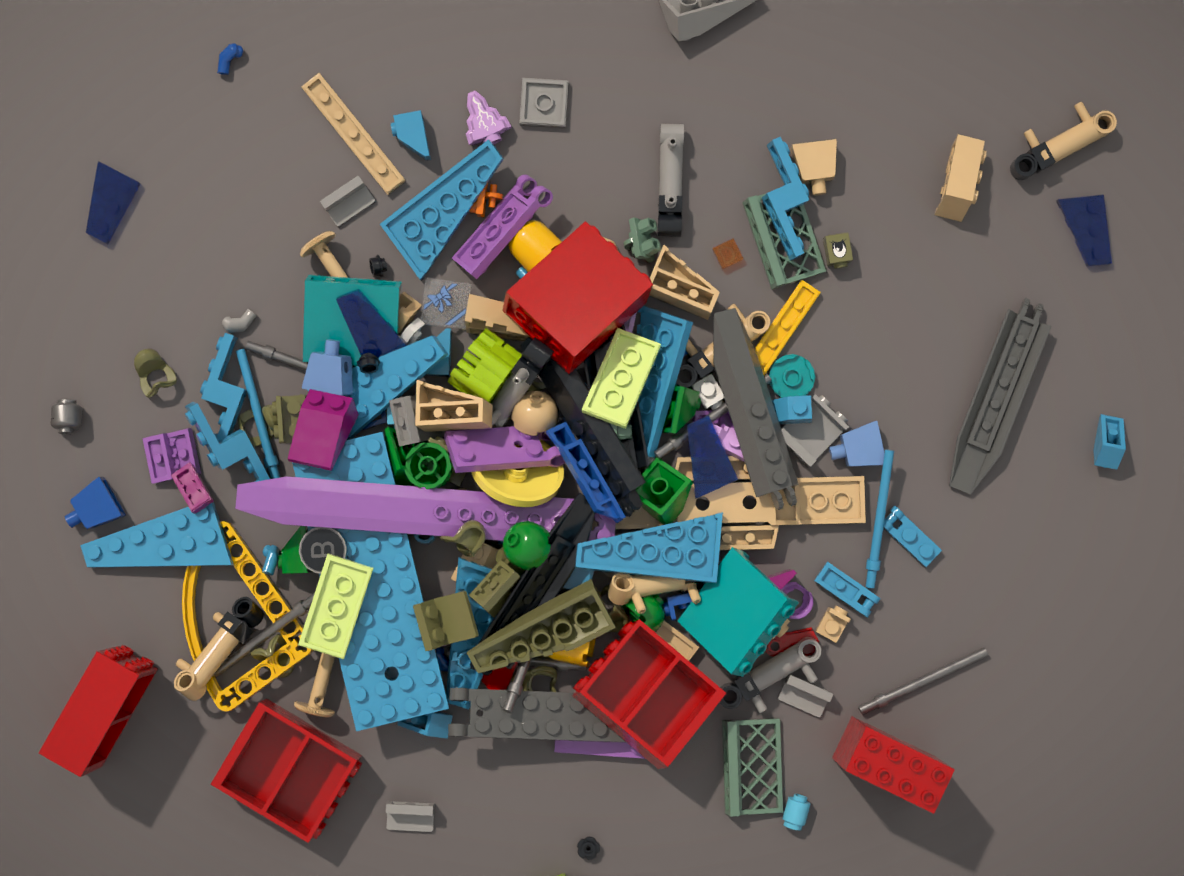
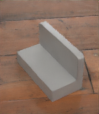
(348, 201)
(804, 695)
(410, 816)

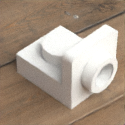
(412, 332)
(710, 392)

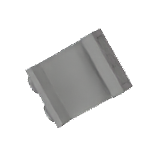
(404, 414)
(810, 440)

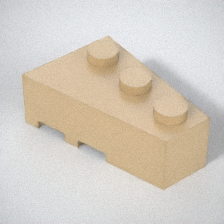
(961, 178)
(681, 286)
(488, 314)
(450, 410)

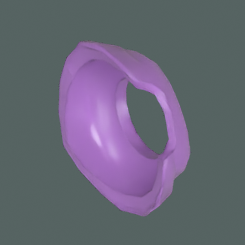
(807, 603)

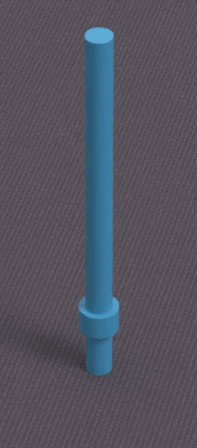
(270, 459)
(873, 563)

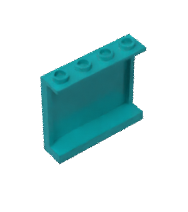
(325, 320)
(738, 613)

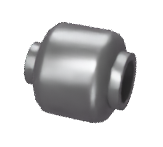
(66, 416)

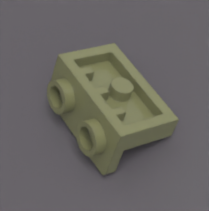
(287, 413)

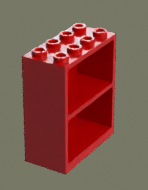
(577, 296)
(648, 693)
(98, 710)
(893, 764)
(287, 770)

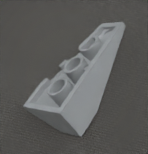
(695, 17)

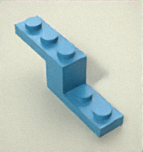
(785, 198)
(221, 392)
(227, 450)

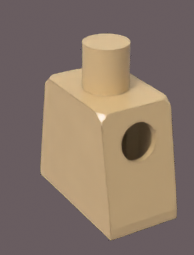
(815, 163)

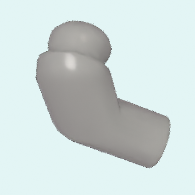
(238, 324)

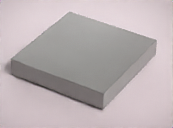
(543, 102)

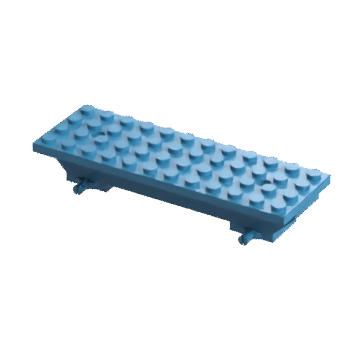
(386, 661)

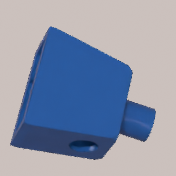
(95, 505)

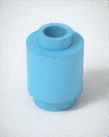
(796, 812)

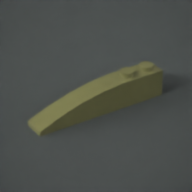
(550, 628)

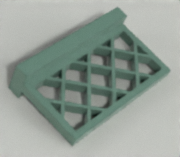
(767, 248)
(733, 772)

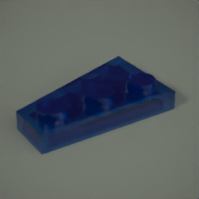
(109, 201)
(1089, 226)
(367, 326)
(709, 459)

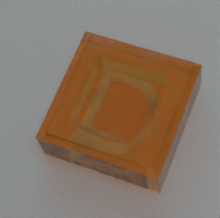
(727, 253)

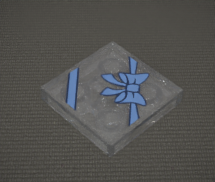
(445, 303)

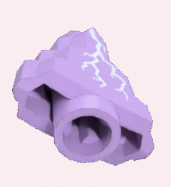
(484, 121)

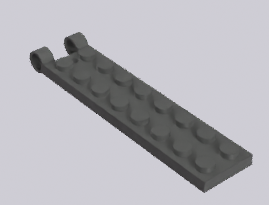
(534, 716)

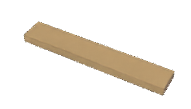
(353, 134)

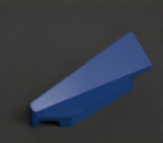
(585, 472)

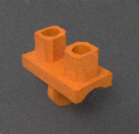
(480, 204)

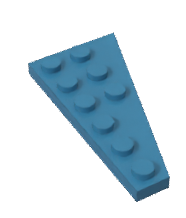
(432, 216)
(395, 375)
(658, 390)
(165, 541)
(670, 551)
(459, 671)

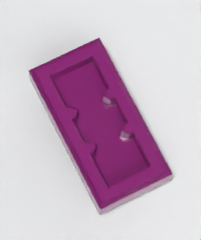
(192, 488)

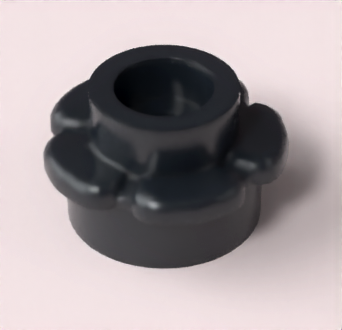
(377, 265)
(368, 363)
(591, 842)

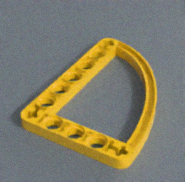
(265, 601)

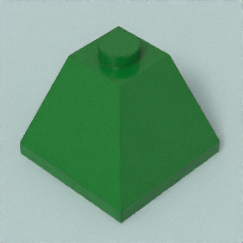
(681, 408)
(397, 456)
(664, 491)
(290, 558)

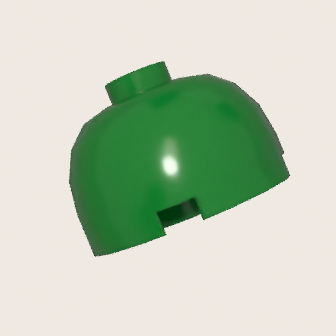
(430, 464)
(526, 544)
(654, 613)

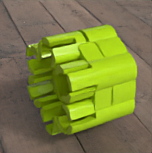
(488, 370)

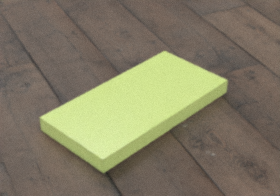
(621, 378)
(335, 606)

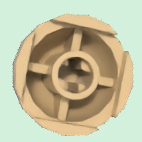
(535, 413)

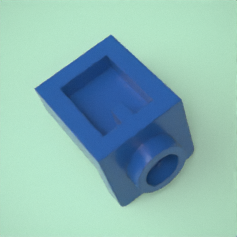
(681, 600)

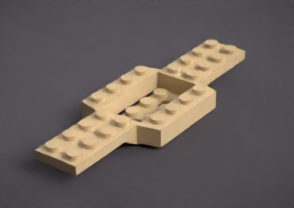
(818, 502)

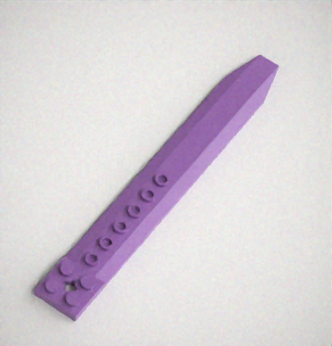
(394, 508)

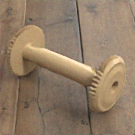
(319, 246)
(319, 689)

